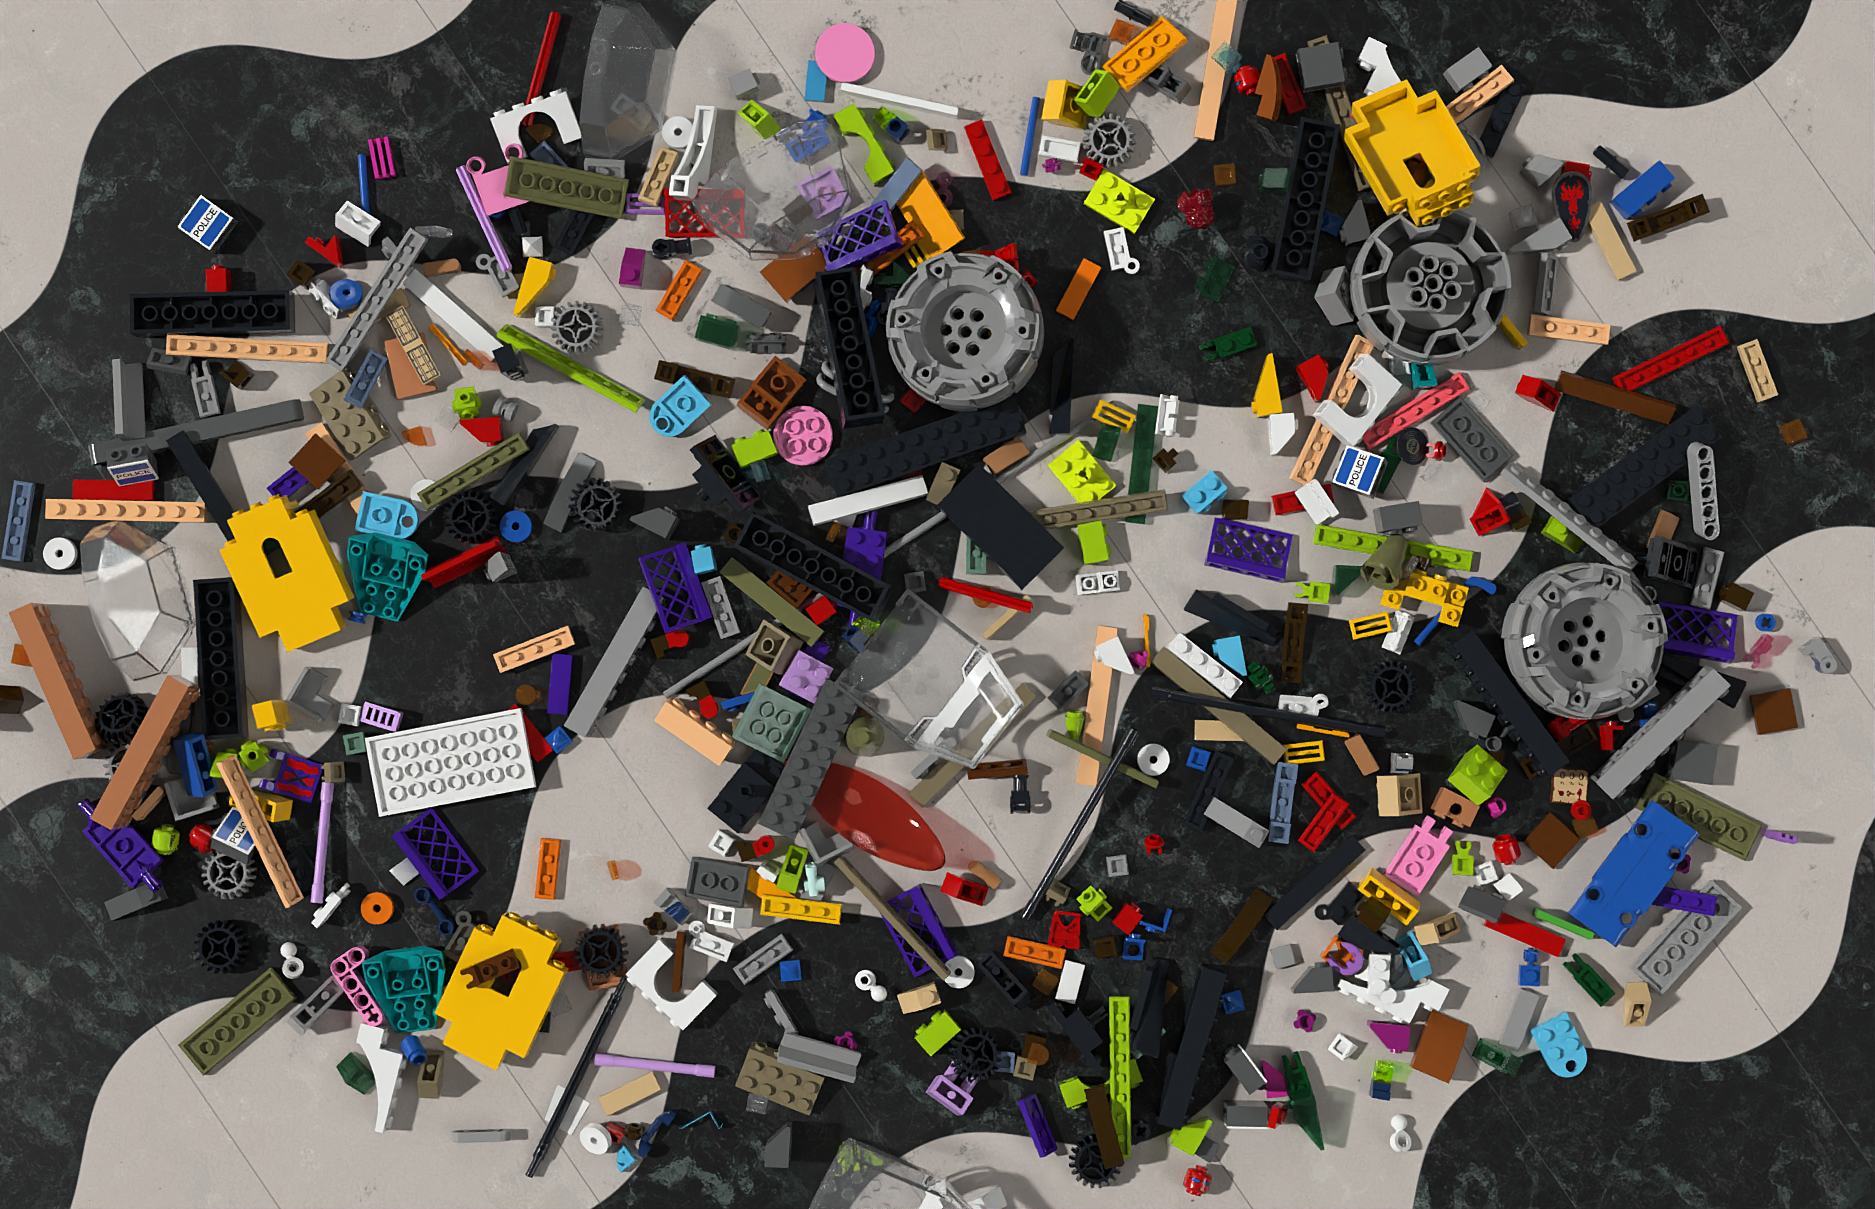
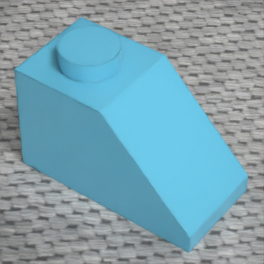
(703, 559)
(1230, 653)
(1414, 957)

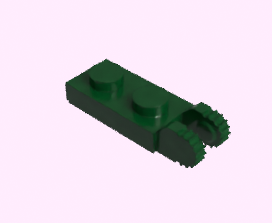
(1230, 344)
(1393, 462)
(1590, 981)
(1298, 1076)

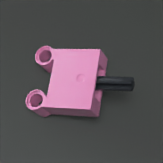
(491, 190)

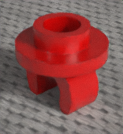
(1439, 450)
(1581, 809)
(1154, 842)

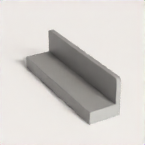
(128, 400)
(818, 1057)

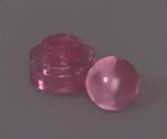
(944, 180)

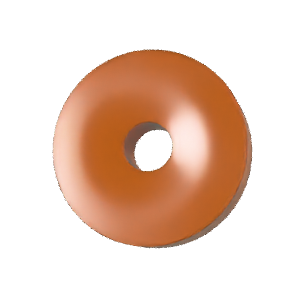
(381, 899)

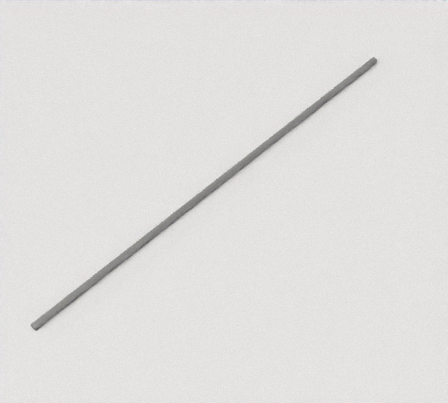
(889, 549)

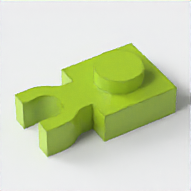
(1316, 592)
(1462, 862)

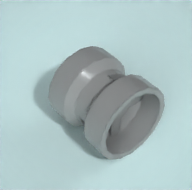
(505, 408)

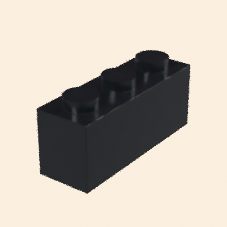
(510, 362)

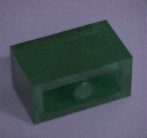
(717, 332)

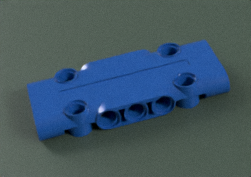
(1634, 873)

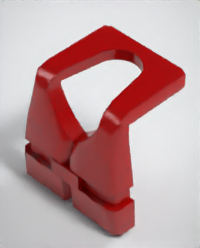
(1007, 253)
(1064, 935)

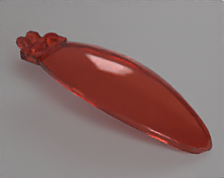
(877, 819)

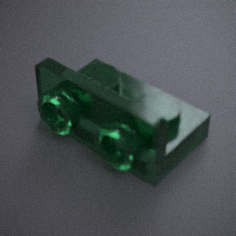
(1215, 279)

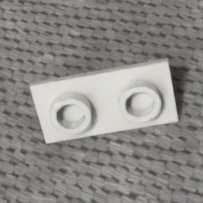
(320, 292)
(1167, 407)
(1401, 626)

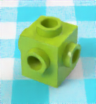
(466, 403)
(261, 756)
(1094, 903)

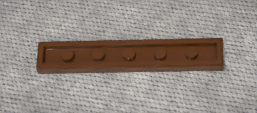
(1615, 397)

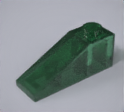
(1304, 1111)

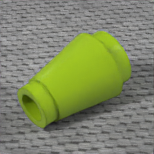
(1074, 723)

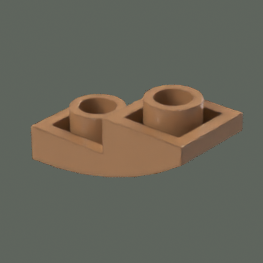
(1006, 455)

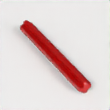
(986, 595)

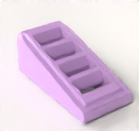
(396, 720)

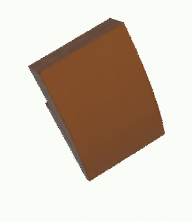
(1270, 89)
(793, 276)
(771, 393)
(1439, 1046)

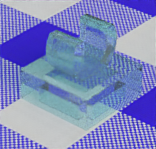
(759, 471)

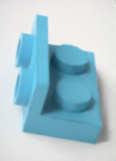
(1204, 492)

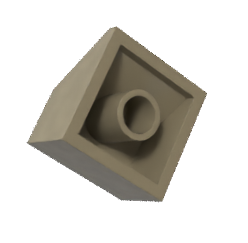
(773, 647)

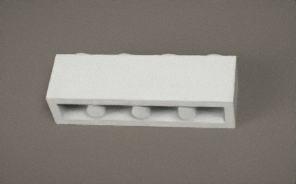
(1204, 665)

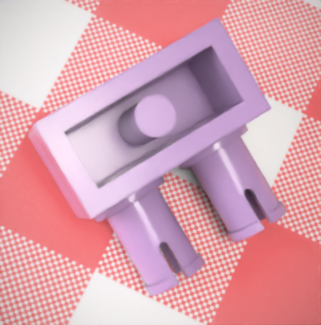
(948, 1094)

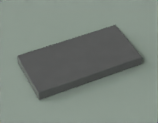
(1471, 439)

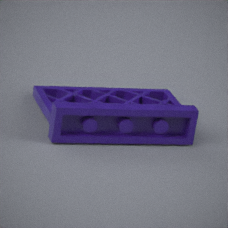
(868, 252)
(1248, 567)
(691, 583)
(1696, 649)
(421, 864)
(933, 923)

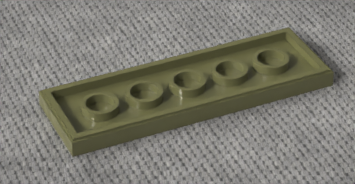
(565, 187)
(1713, 822)
(237, 1021)

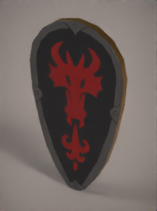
(1573, 202)

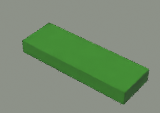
(1563, 924)

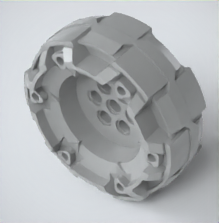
(929, 306)
(1412, 328)
(1628, 652)

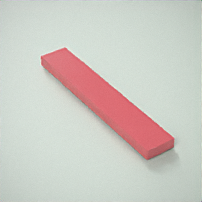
(1415, 410)

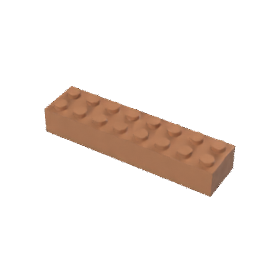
(58, 679)
(145, 752)

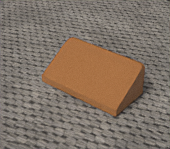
(1664, 525)
(1361, 754)

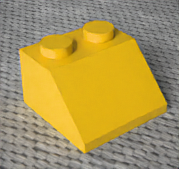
(1060, 105)

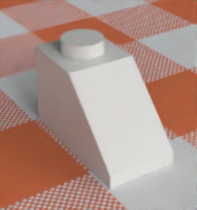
(1281, 429)
(1113, 656)
(730, 916)
(988, 1199)

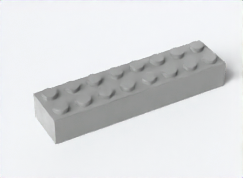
(1660, 731)

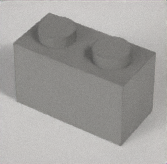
(1467, 70)

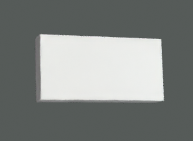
(1060, 149)
(1070, 981)

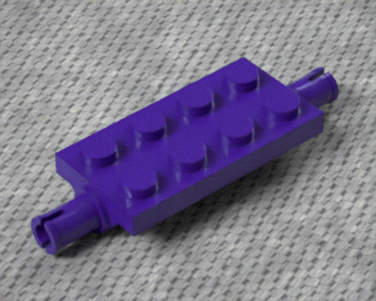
(865, 550)
(124, 850)

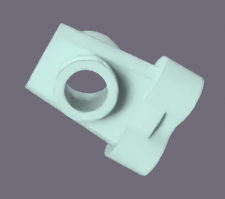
(813, 882)

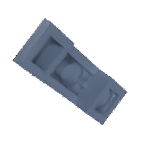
(1282, 802)

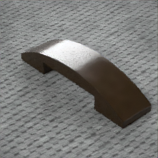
(1668, 218)
(705, 382)
(1293, 642)
(1241, 926)
(1104, 1126)

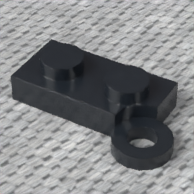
(1341, 904)

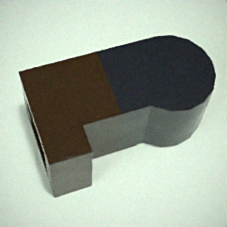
(1515, 511)

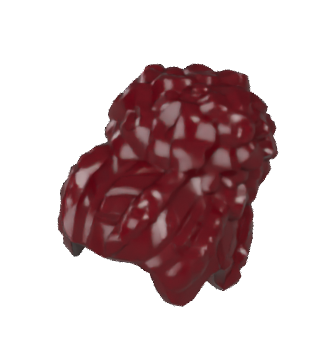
(1197, 208)

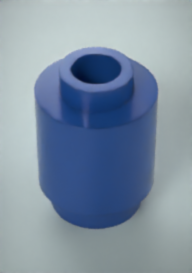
(413, 1050)

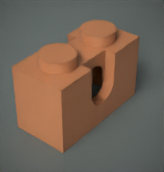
(1466, 811)

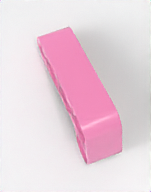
(362, 988)

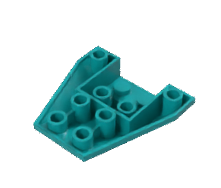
(384, 573)
(407, 986)

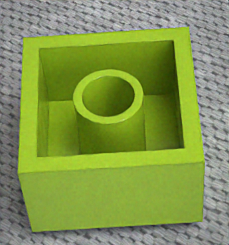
(1477, 775)

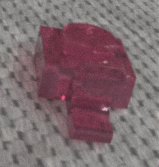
(1761, 647)

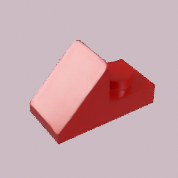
(331, 251)

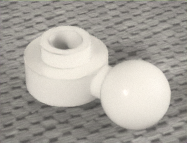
(289, 950)
(877, 992)
(1399, 1123)

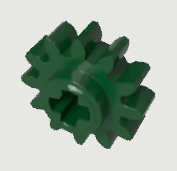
(1260, 677)

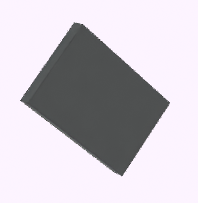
(717, 881)

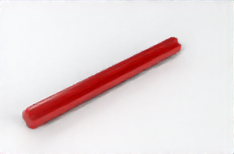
(542, 64)

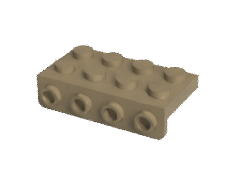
(353, 427)
(779, 1082)

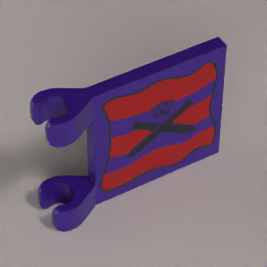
(295, 778)

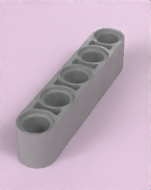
(1697, 484)

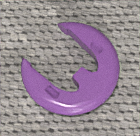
(1353, 966)

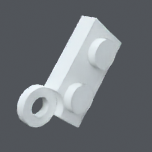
(1118, 251)
(1302, 704)

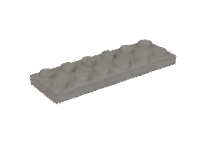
(1683, 941)

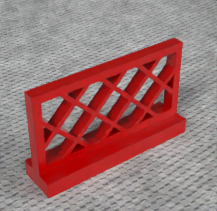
(667, 219)
(463, 563)

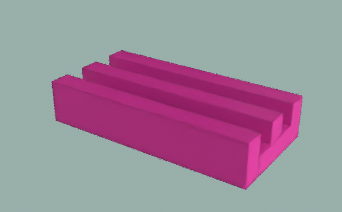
(378, 141)

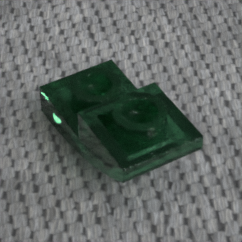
(1679, 491)

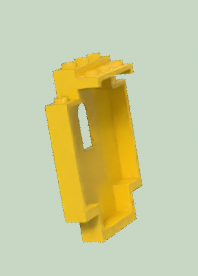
(1399, 126)
(300, 602)
(488, 1021)

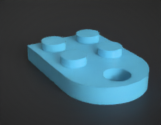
(679, 406)
(385, 516)
(1560, 1044)

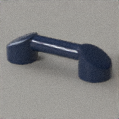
(425, 895)
(644, 1145)

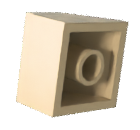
(1399, 794)

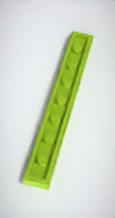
(571, 368)
(1369, 543)
(1120, 1070)

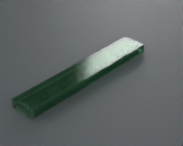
(1142, 455)

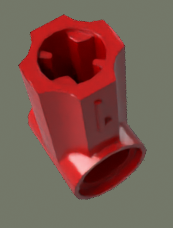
(1560, 726)

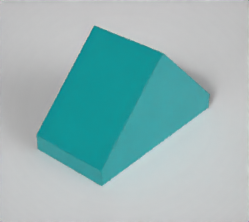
(1422, 377)

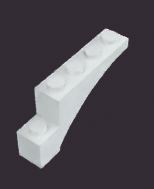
(1375, 58)
(697, 158)
(1407, 1000)
(387, 1069)

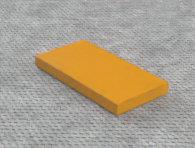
(1145, 53)
(931, 216)

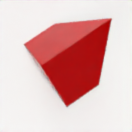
(1489, 513)

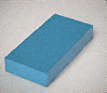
(815, 83)

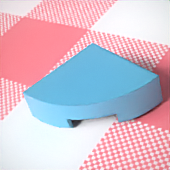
(625, 1158)

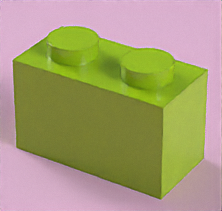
(1097, 93)
(754, 448)
(1093, 542)
(937, 1032)

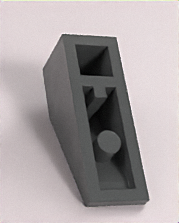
(134, 901)

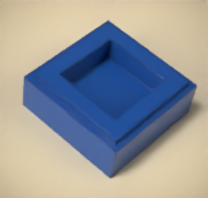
(1198, 758)

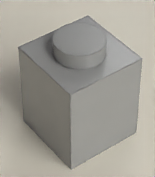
(744, 83)

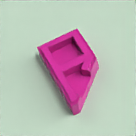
(1275, 1081)

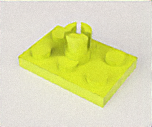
(1119, 201)
(1081, 474)

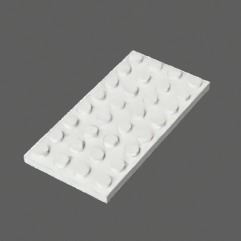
(450, 762)

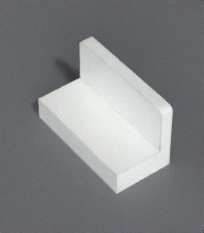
(356, 223)
(1316, 501)
(190, 664)

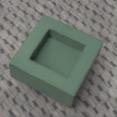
(354, 743)

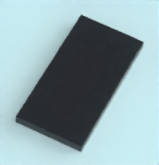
(1000, 526)

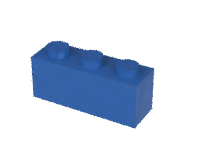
(1643, 190)
(195, 764)

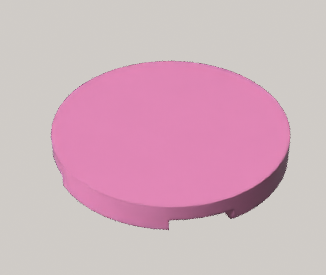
(844, 53)
(803, 435)

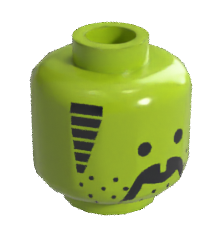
(165, 839)

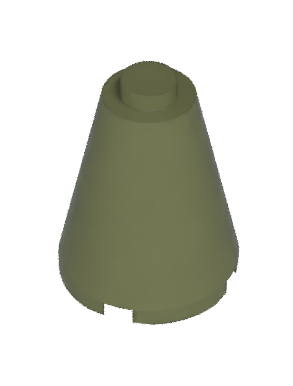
(1386, 563)
(864, 736)

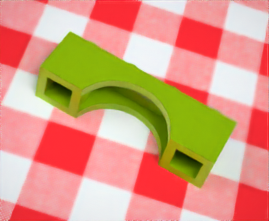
(851, 122)
(1073, 1088)

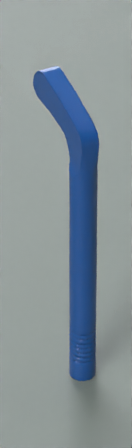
(1472, 581)

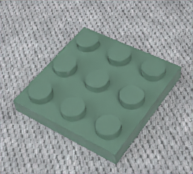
(771, 723)

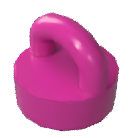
(1138, 661)
(1493, 808)

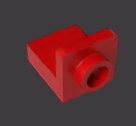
(1607, 738)

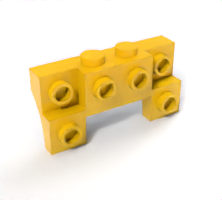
(1430, 589)

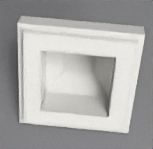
(532, 246)

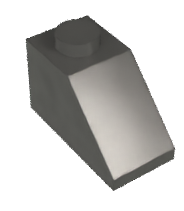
(1355, 227)
(1474, 720)
(1315, 979)

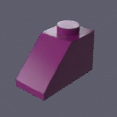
(632, 268)
(1392, 1035)

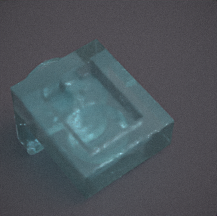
(1227, 58)

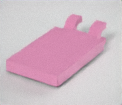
(1418, 856)

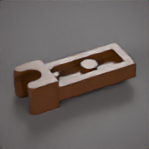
(491, 968)

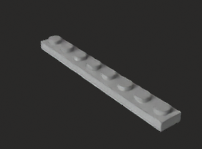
(377, 299)
(1568, 517)

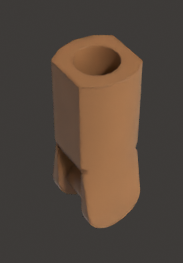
(441, 267)
(984, 874)

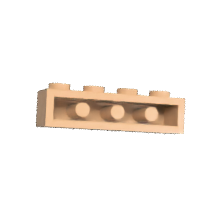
(695, 731)

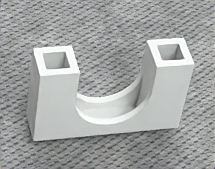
(557, 106)
(1381, 389)
(644, 976)

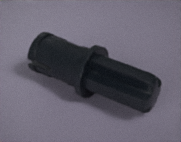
(1133, 13)
(1610, 161)

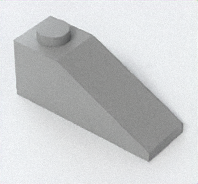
(1540, 169)
(1545, 240)
(499, 567)
(1236, 822)
(315, 1005)

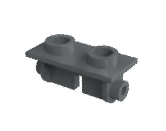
(758, 341)

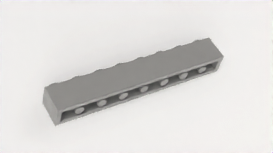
(613, 664)

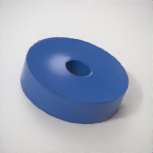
(343, 301)
(509, 520)

